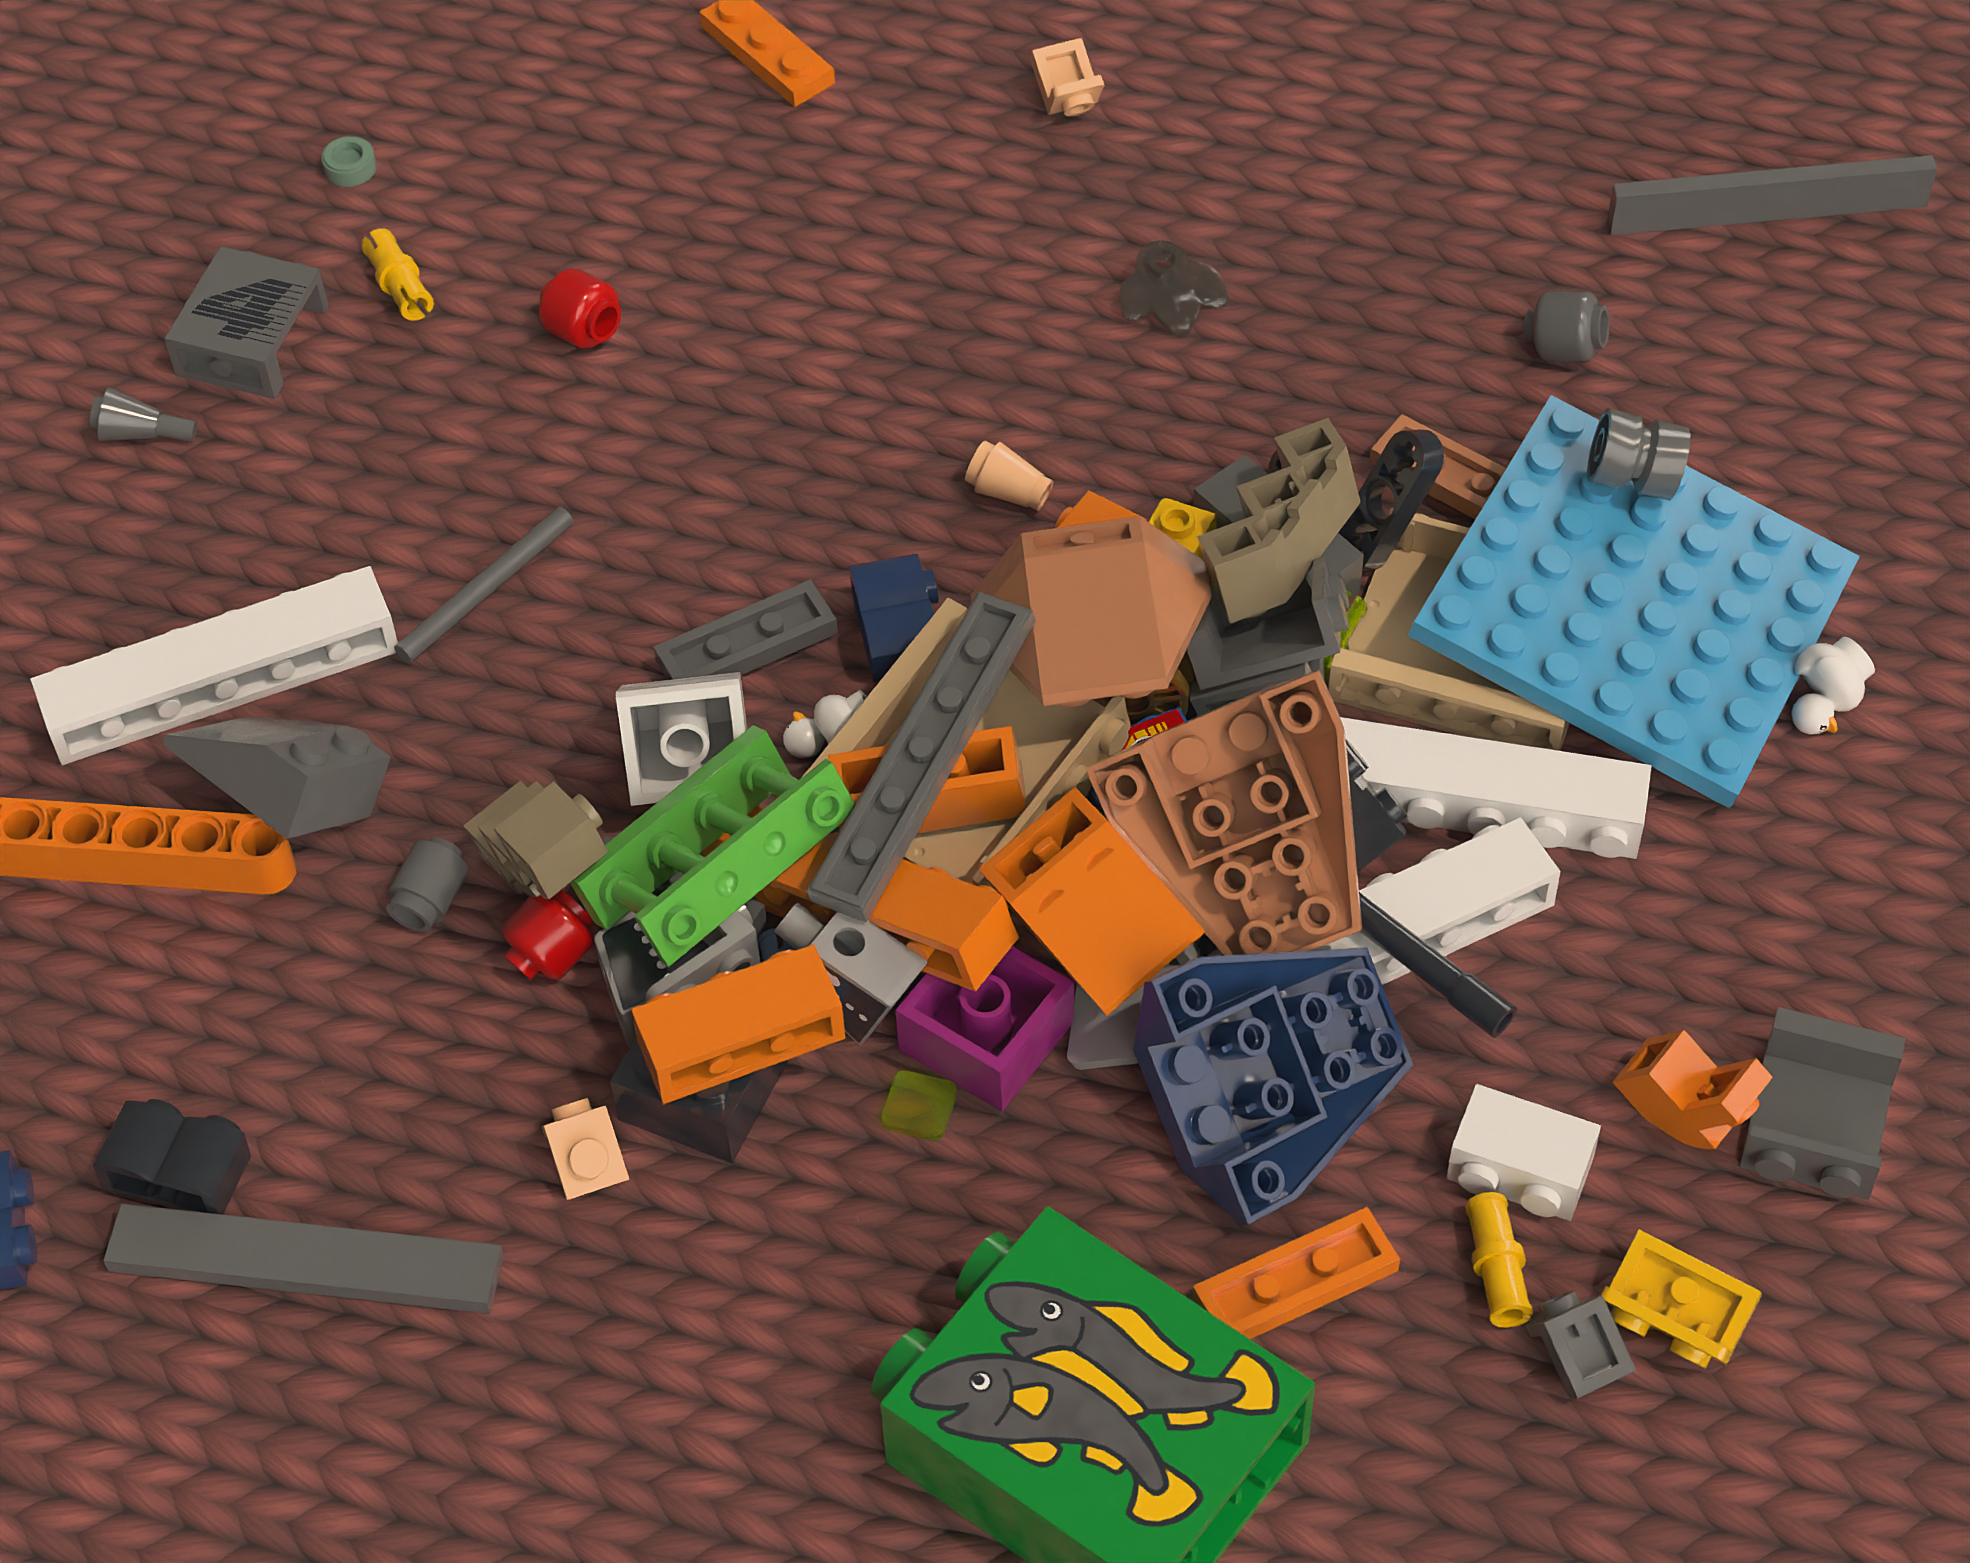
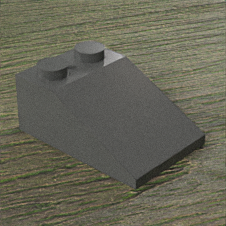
(288, 771)

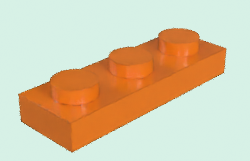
(768, 49)
(1300, 1275)

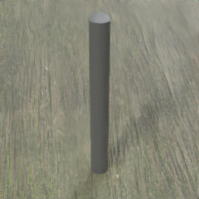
(483, 585)

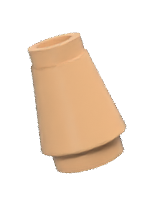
(1008, 477)

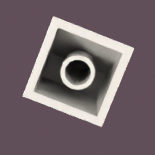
(676, 729)

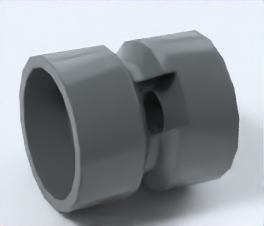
(1648, 455)

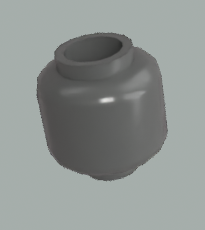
(1567, 326)

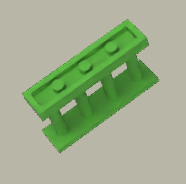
(691, 819)

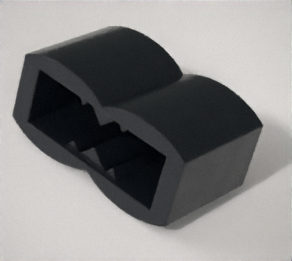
(172, 1158)

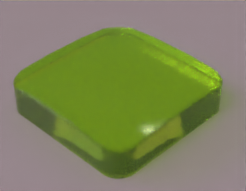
(919, 1105)

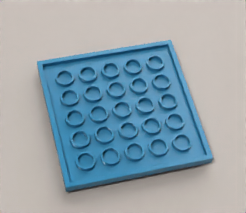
(1636, 610)

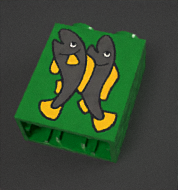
(1089, 1407)

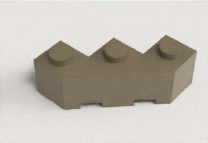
(1286, 523)
(537, 838)

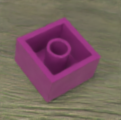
(989, 1036)

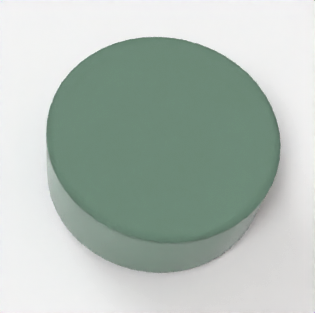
(348, 161)

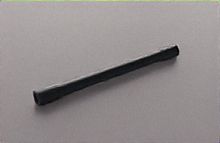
(1461, 989)

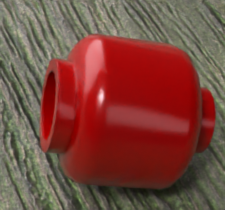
(579, 308)
(547, 936)

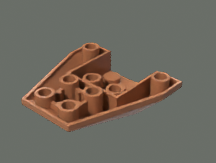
(1107, 607)
(1246, 818)

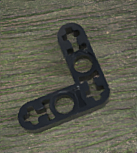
(1407, 488)

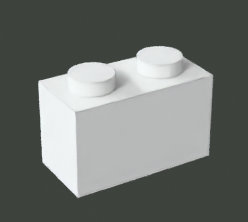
(1523, 1152)

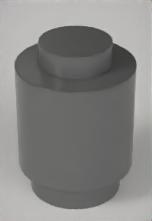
(426, 884)

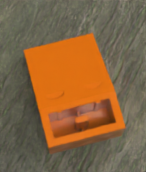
(1091, 901)

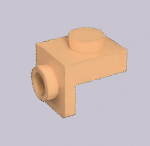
(1066, 78)
(584, 1148)

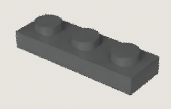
(750, 635)

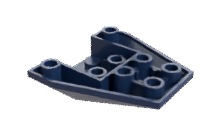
(1266, 1067)

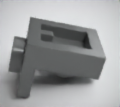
(1582, 1342)

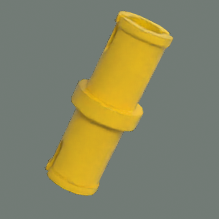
(397, 274)
(1498, 1260)

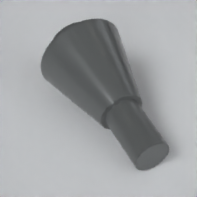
(126, 418)

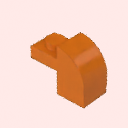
(1687, 1093)

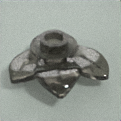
(1170, 293)

